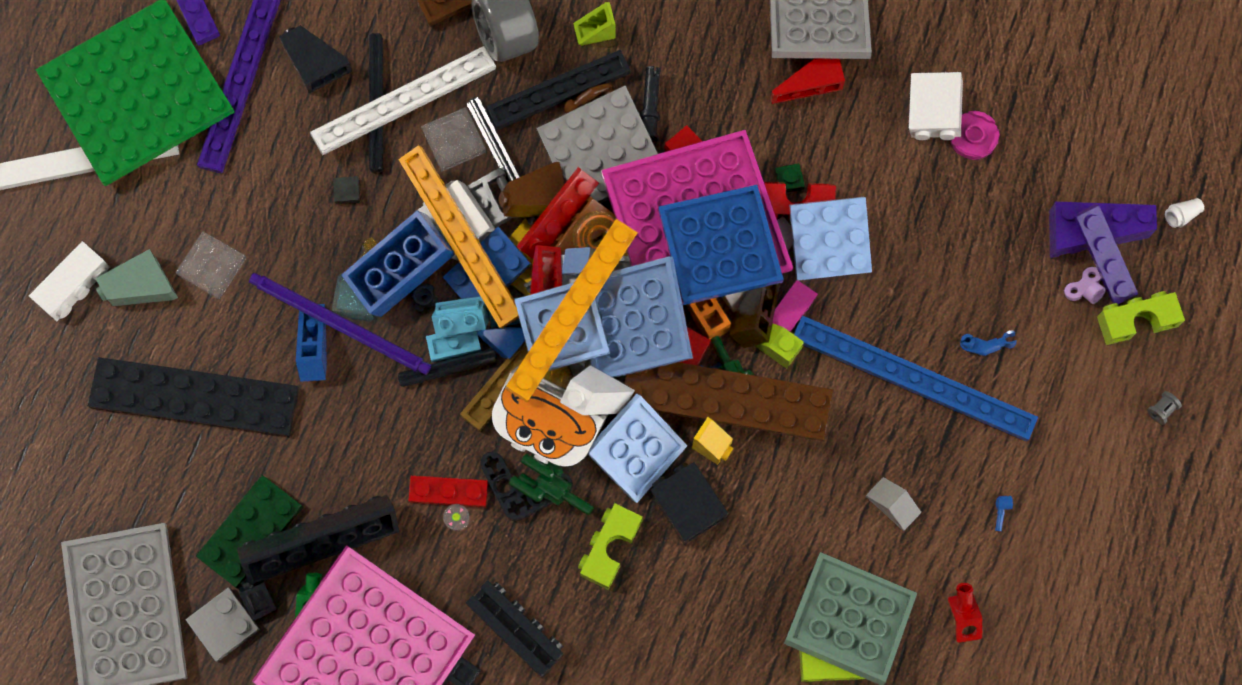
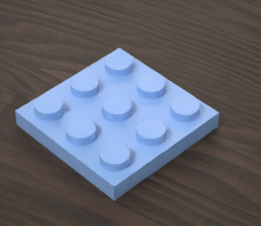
(830, 238)
(585, 342)
(636, 448)

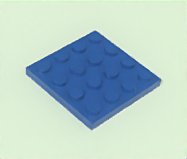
(720, 244)

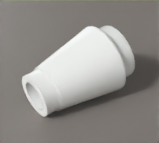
(1183, 212)

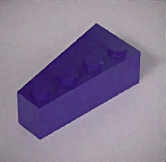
(1125, 222)

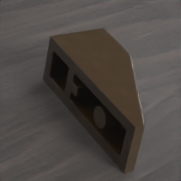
(755, 316)

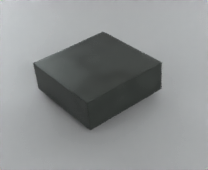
(346, 190)

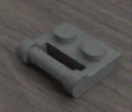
(486, 197)

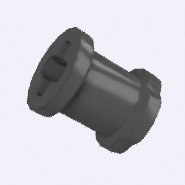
(1164, 407)

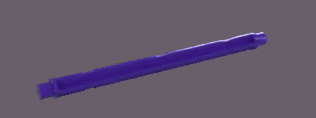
(340, 323)

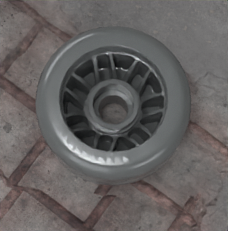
(506, 27)

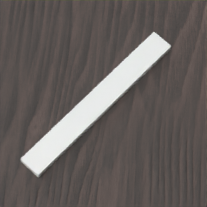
(402, 100)
(50, 167)

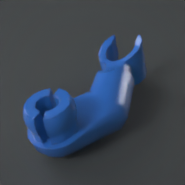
(984, 347)

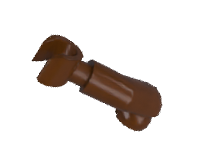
(587, 96)

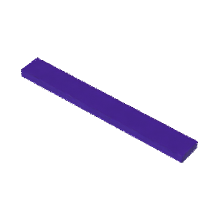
(239, 83)

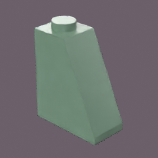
(136, 282)

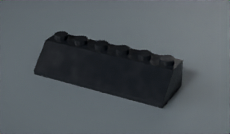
(318, 539)

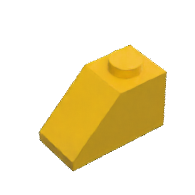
(712, 442)

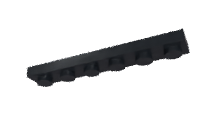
(558, 90)

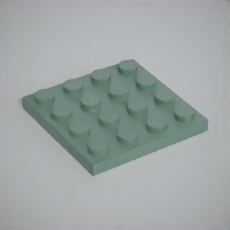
(851, 619)

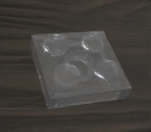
(453, 139)
(210, 265)

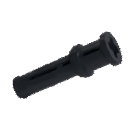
(649, 114)

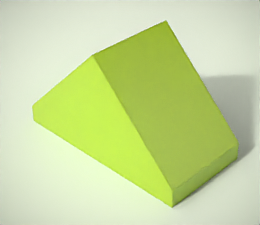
(596, 26)

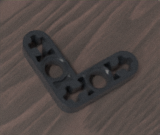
(512, 496)

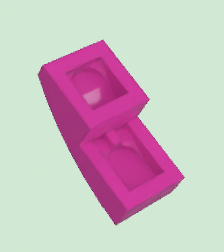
(794, 305)

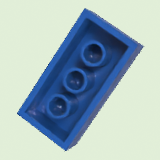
(398, 264)

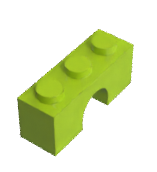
(1160, 310)
(619, 524)

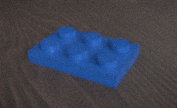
(504, 256)

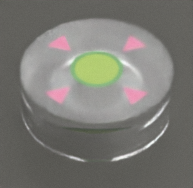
(456, 517)

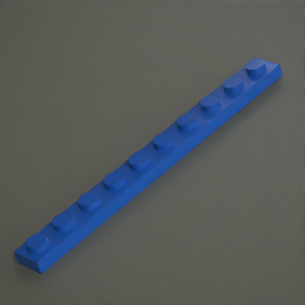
(916, 379)

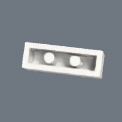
(69, 281)

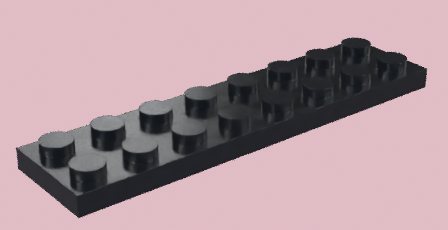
(193, 397)

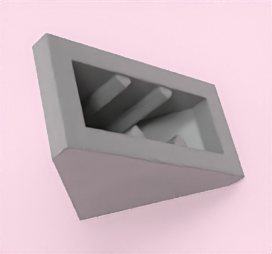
(894, 503)

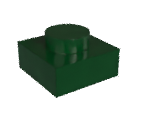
(791, 176)

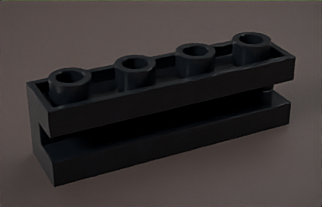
(515, 629)

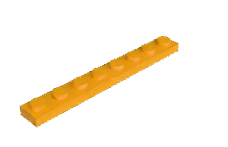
(460, 236)
(571, 311)

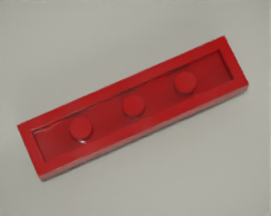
(558, 212)

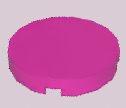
(977, 137)

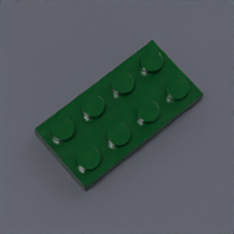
(255, 517)

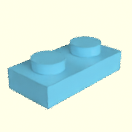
(452, 345)

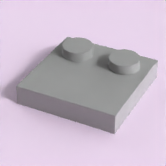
(222, 624)

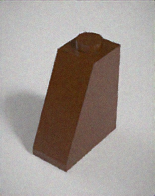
(532, 192)

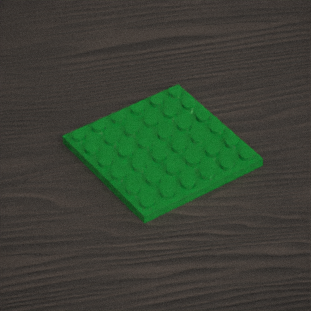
(134, 91)

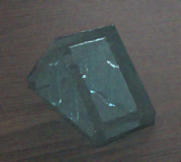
(347, 303)

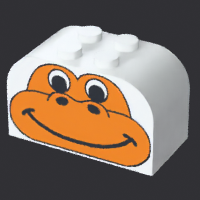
(545, 424)

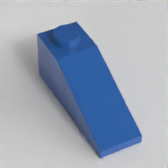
(311, 348)

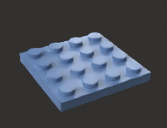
(642, 319)

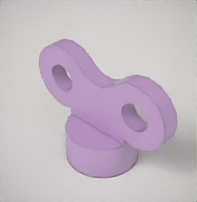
(1086, 287)

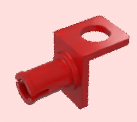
(965, 613)

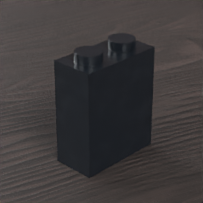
(688, 502)

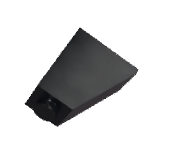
(313, 58)

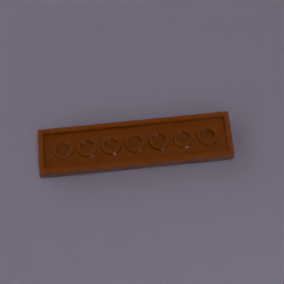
(735, 399)

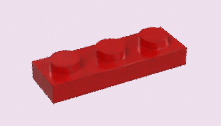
(448, 491)

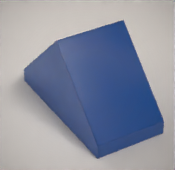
(503, 341)

